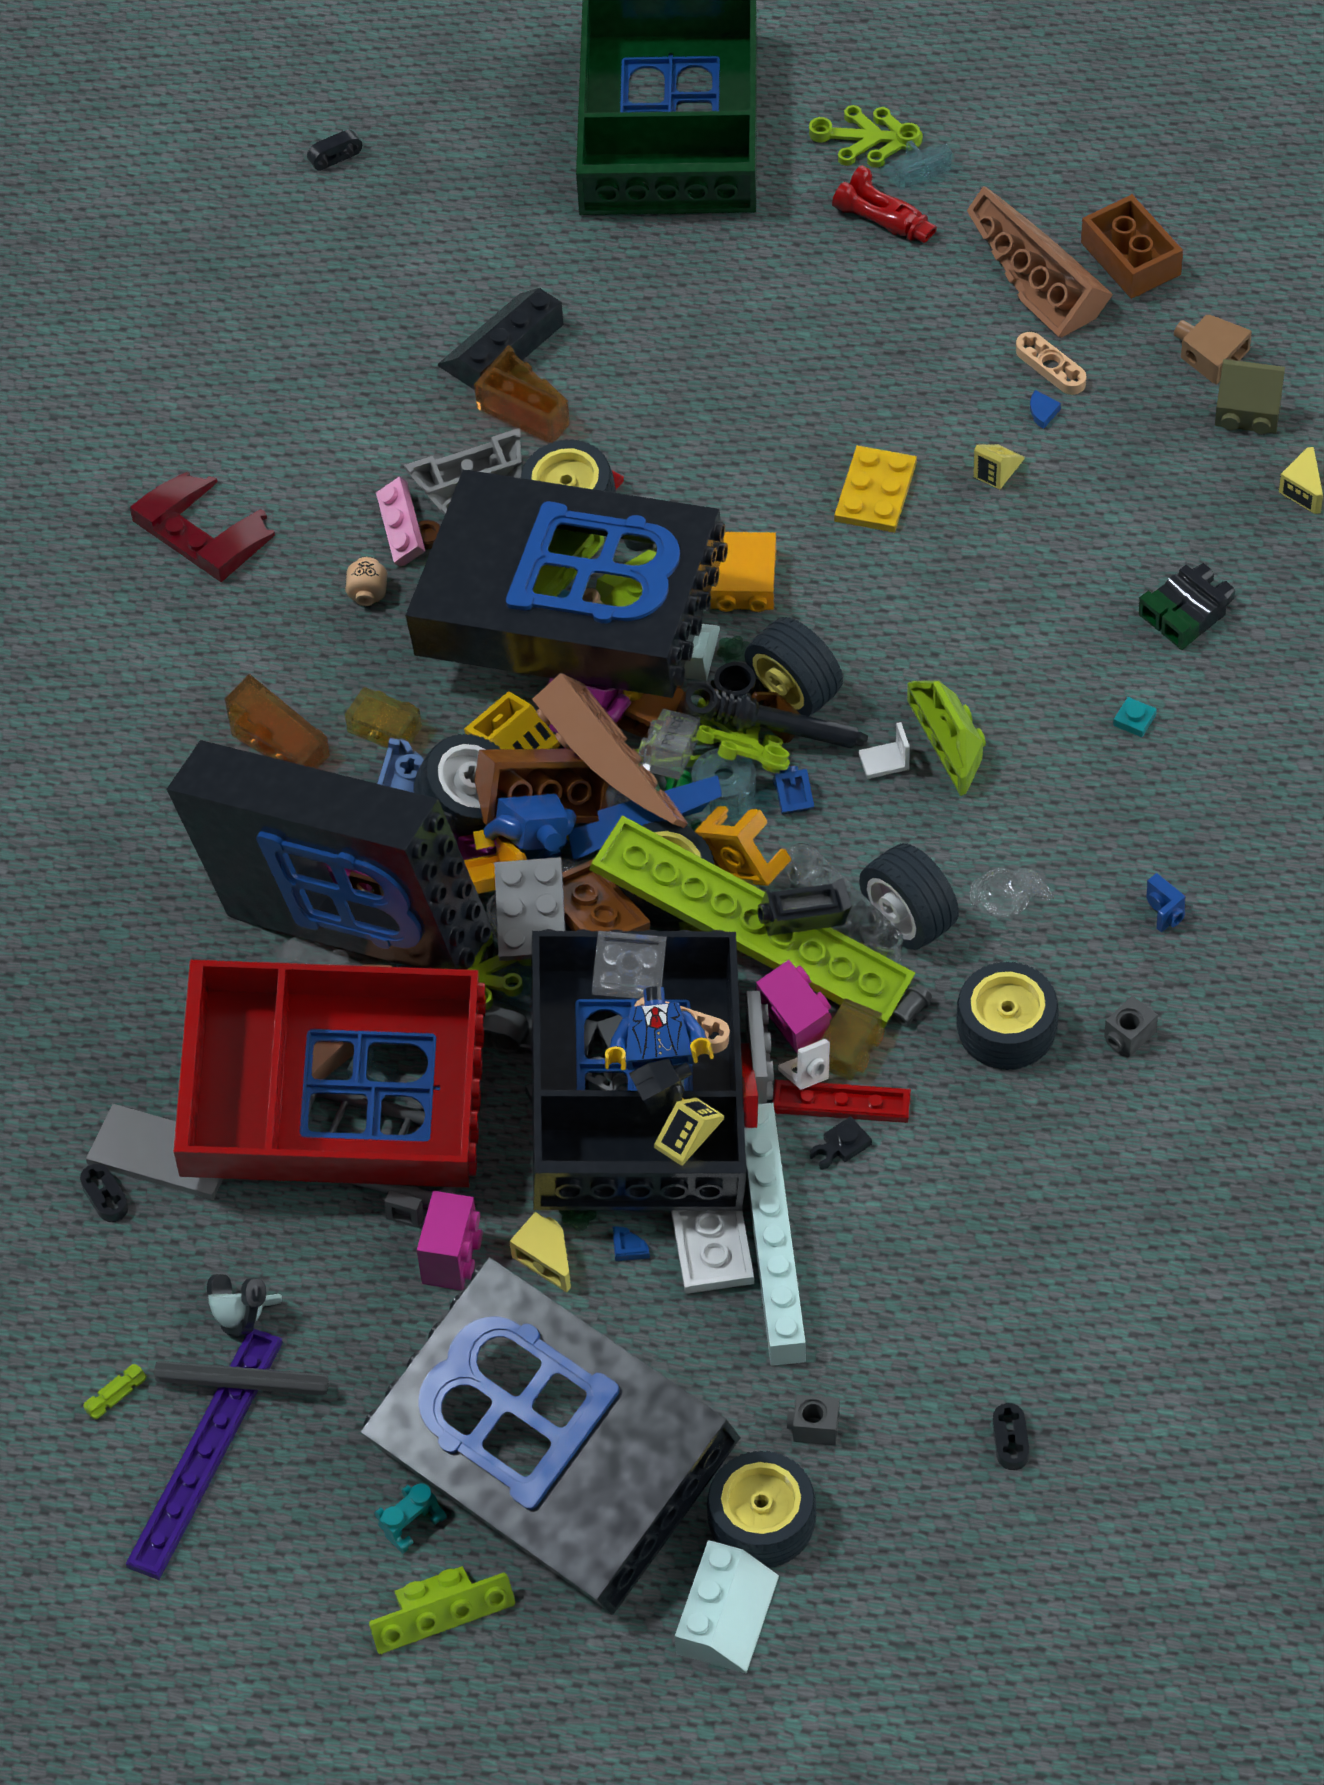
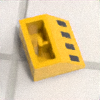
(513, 725)

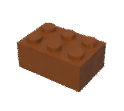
(1131, 246)

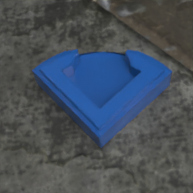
(1043, 408)
(628, 1245)

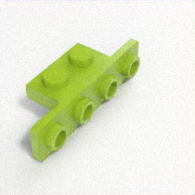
(438, 1606)

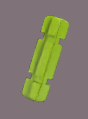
(114, 1391)

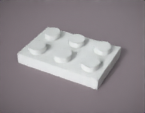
(712, 1250)

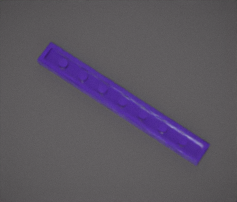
(200, 1461)

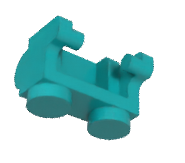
(394, 1518)

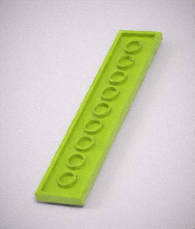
(720, 901)

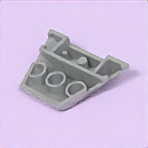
(440, 476)

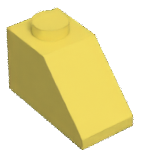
(543, 1250)

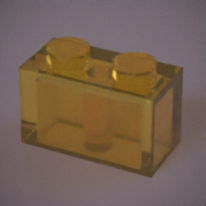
(380, 717)
(851, 1038)

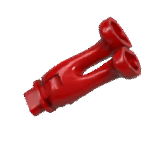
(890, 212)

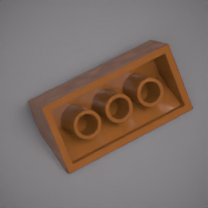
(539, 772)

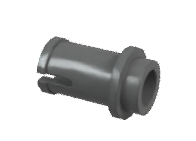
(913, 1003)

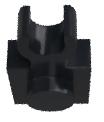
(843, 1140)

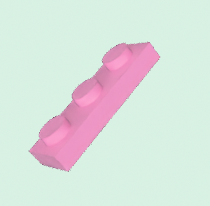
(400, 521)

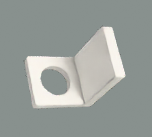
(888, 757)
(811, 1065)

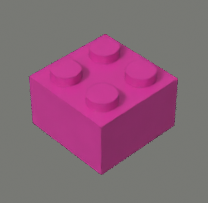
(794, 1006)
(449, 1241)

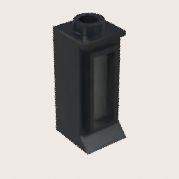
(805, 908)

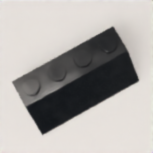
(521, 324)

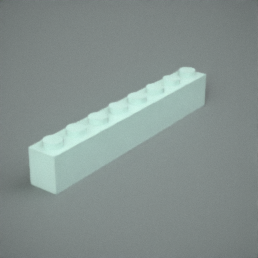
(773, 1241)

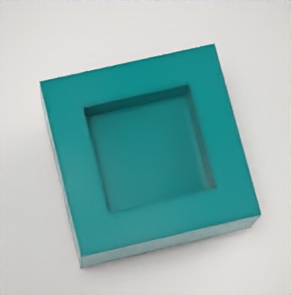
(1134, 717)

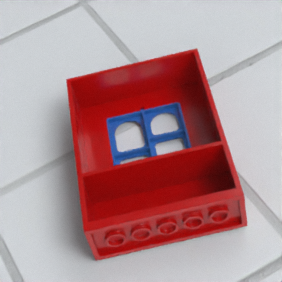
(252, 1078)

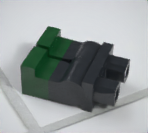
(1186, 604)

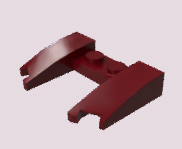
(218, 556)

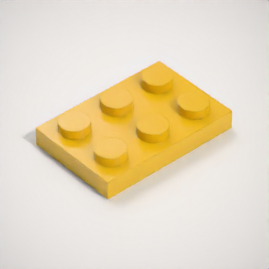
(875, 489)

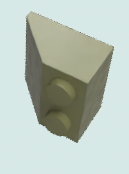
(1249, 396)

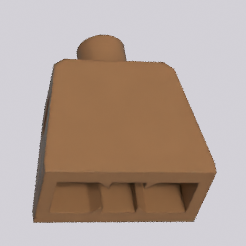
(1210, 343)

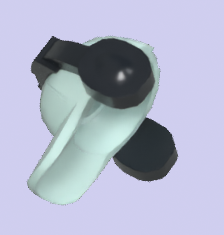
(241, 1310)

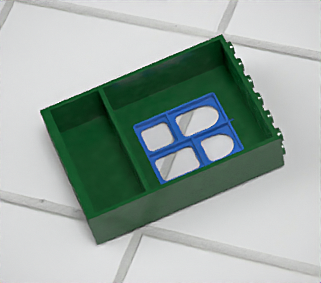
(647, 153)

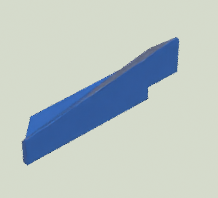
(687, 798)

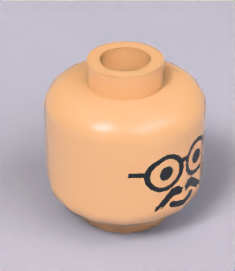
(366, 581)

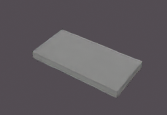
(143, 1149)

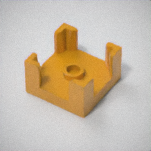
(735, 849)

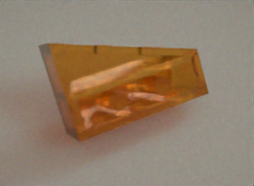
(522, 398)
(272, 726)

